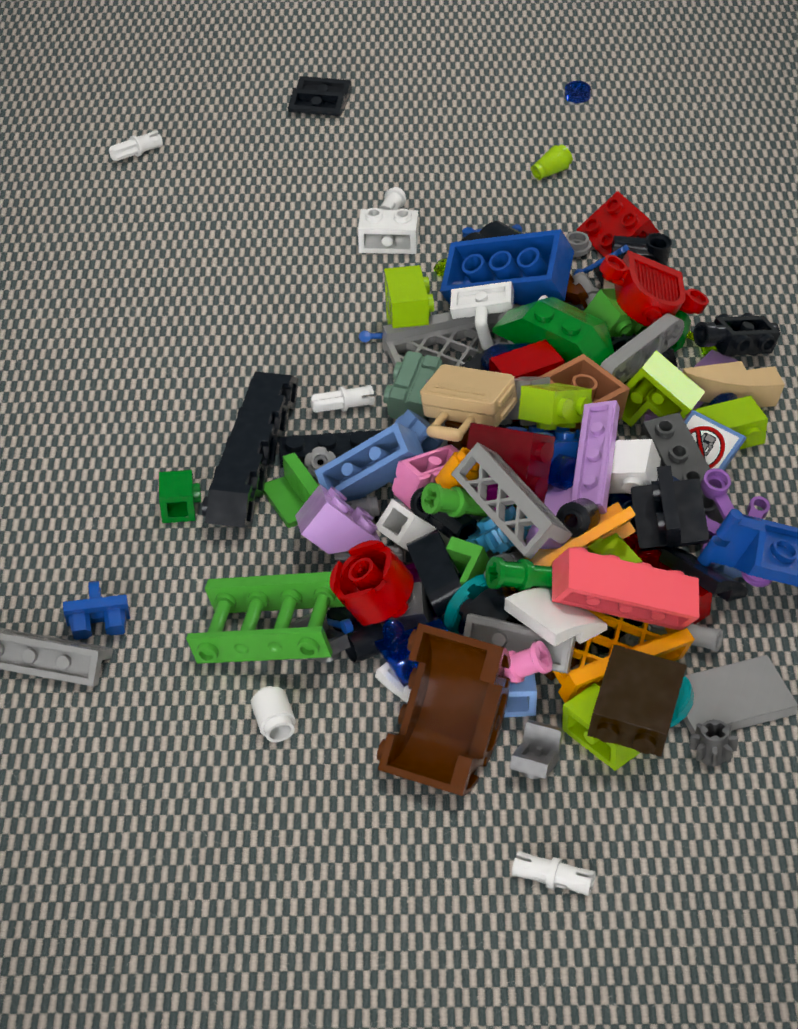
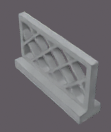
(442, 331)

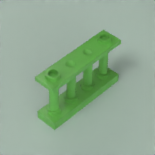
(261, 594)

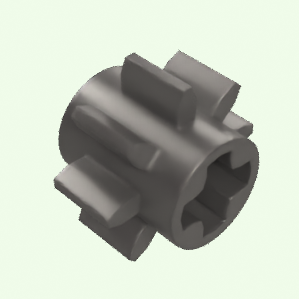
(713, 742)

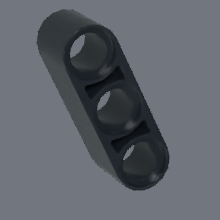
(435, 569)

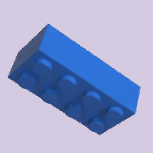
(533, 262)

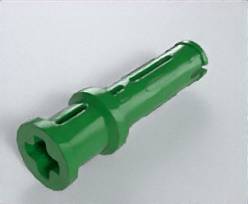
(519, 574)

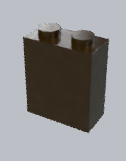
(636, 700)

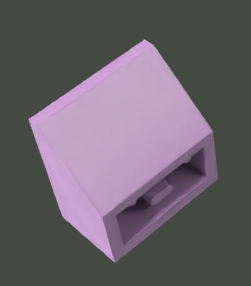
(333, 523)

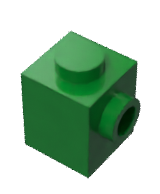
(178, 496)

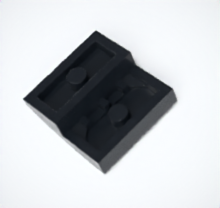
(320, 96)
(709, 577)

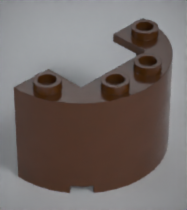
(450, 712)

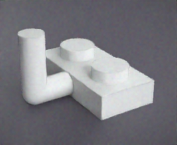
(480, 302)

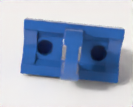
(96, 609)

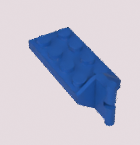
(755, 548)

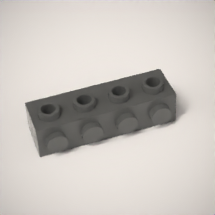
(680, 451)

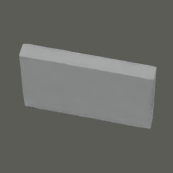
(740, 695)

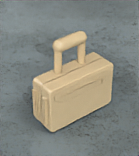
(467, 398)

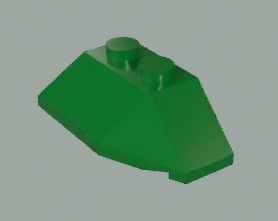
(562, 325)

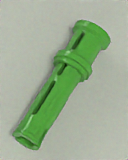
(451, 501)

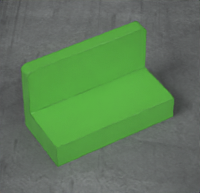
(290, 491)
(468, 558)

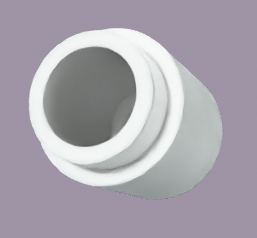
(273, 713)

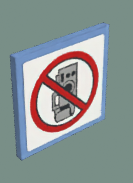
(714, 440)

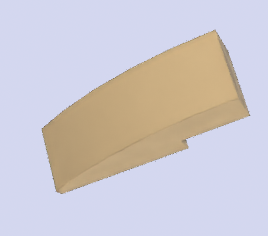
(732, 377)

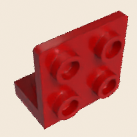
(613, 219)

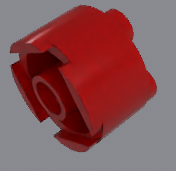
(372, 583)

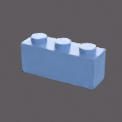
(370, 463)

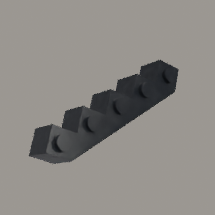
(250, 450)

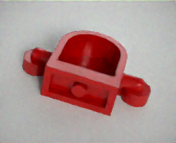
(649, 288)

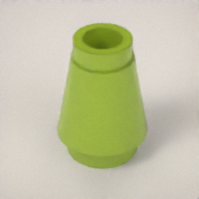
(552, 162)

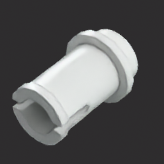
(394, 199)

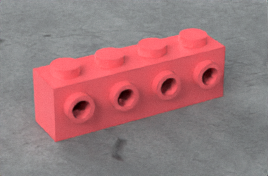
(625, 588)

